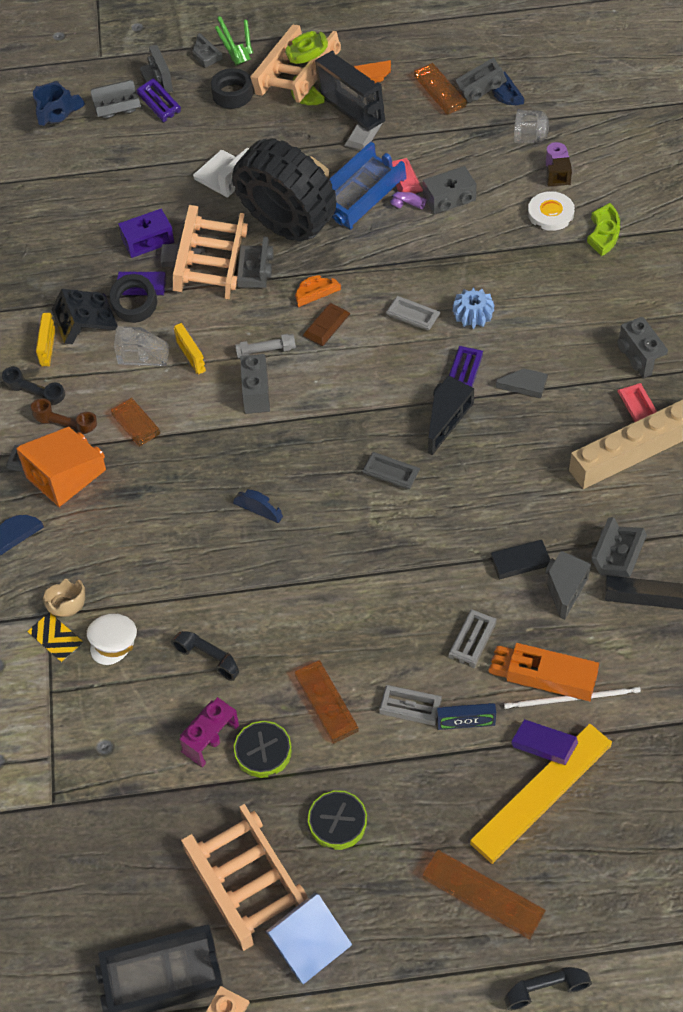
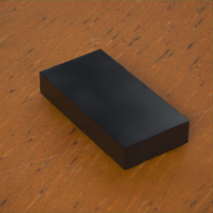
(520, 559)

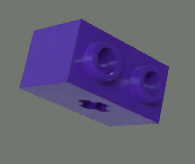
(146, 233)

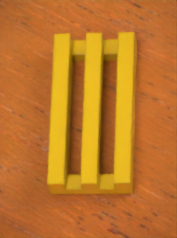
(45, 339)
(189, 348)

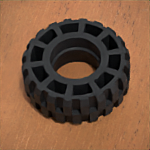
(284, 189)

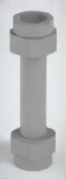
(286, 342)

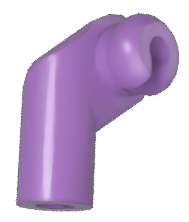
(408, 197)

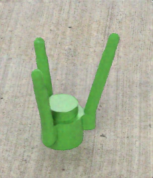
(238, 53)

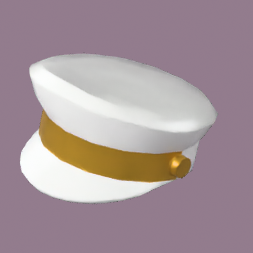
(111, 638)

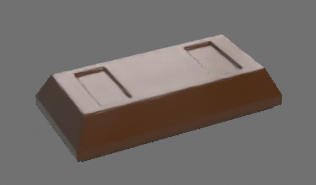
(326, 324)

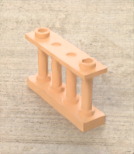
(277, 63)
(191, 239)
(214, 876)

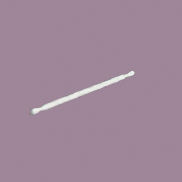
(567, 698)

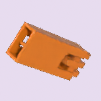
(555, 671)

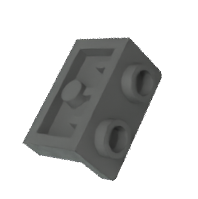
(157, 69)

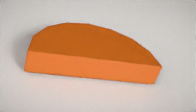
(375, 71)
(315, 288)

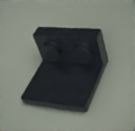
(81, 309)

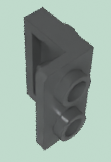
(481, 80)
(115, 98)
(255, 265)
(641, 345)
(618, 549)

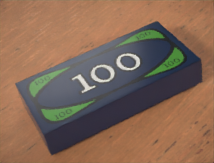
(466, 716)

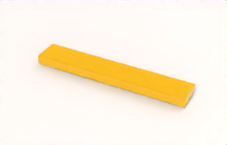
(539, 796)

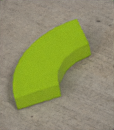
(606, 229)

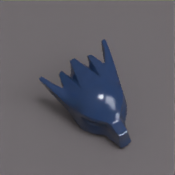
(54, 103)

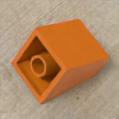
(61, 464)

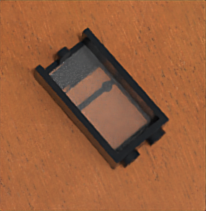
(350, 91)
(160, 972)

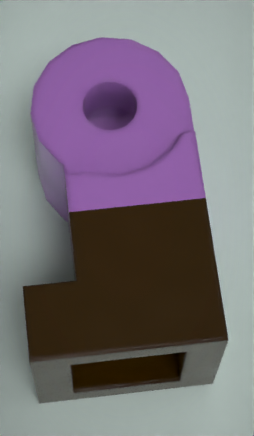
(558, 165)

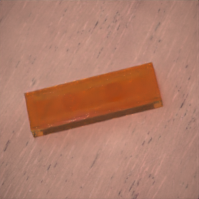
(440, 88)
(326, 701)

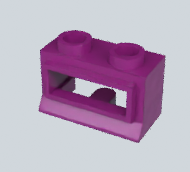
(205, 729)

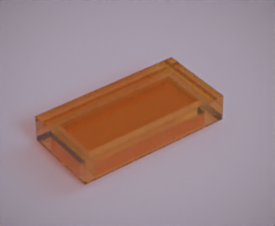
(135, 422)

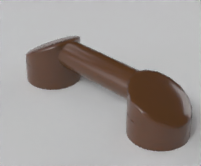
(43, 413)

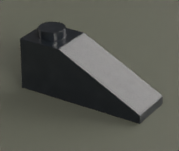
(450, 405)

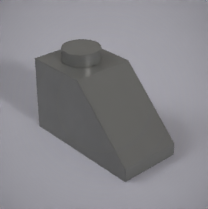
(566, 580)

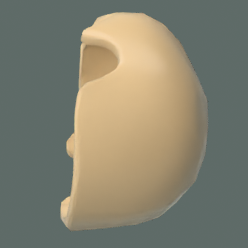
(65, 598)

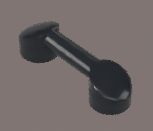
(15, 381)
(186, 641)
(574, 978)

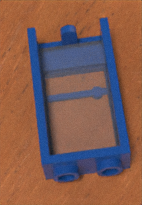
(363, 184)

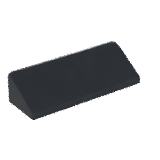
(644, 592)

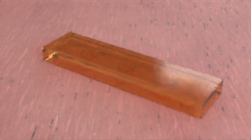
(484, 894)

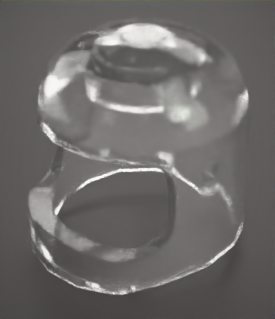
(531, 126)

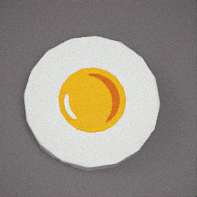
(551, 210)

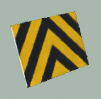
(55, 636)

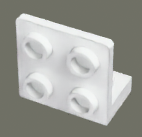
(218, 172)

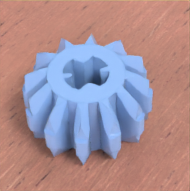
(473, 307)

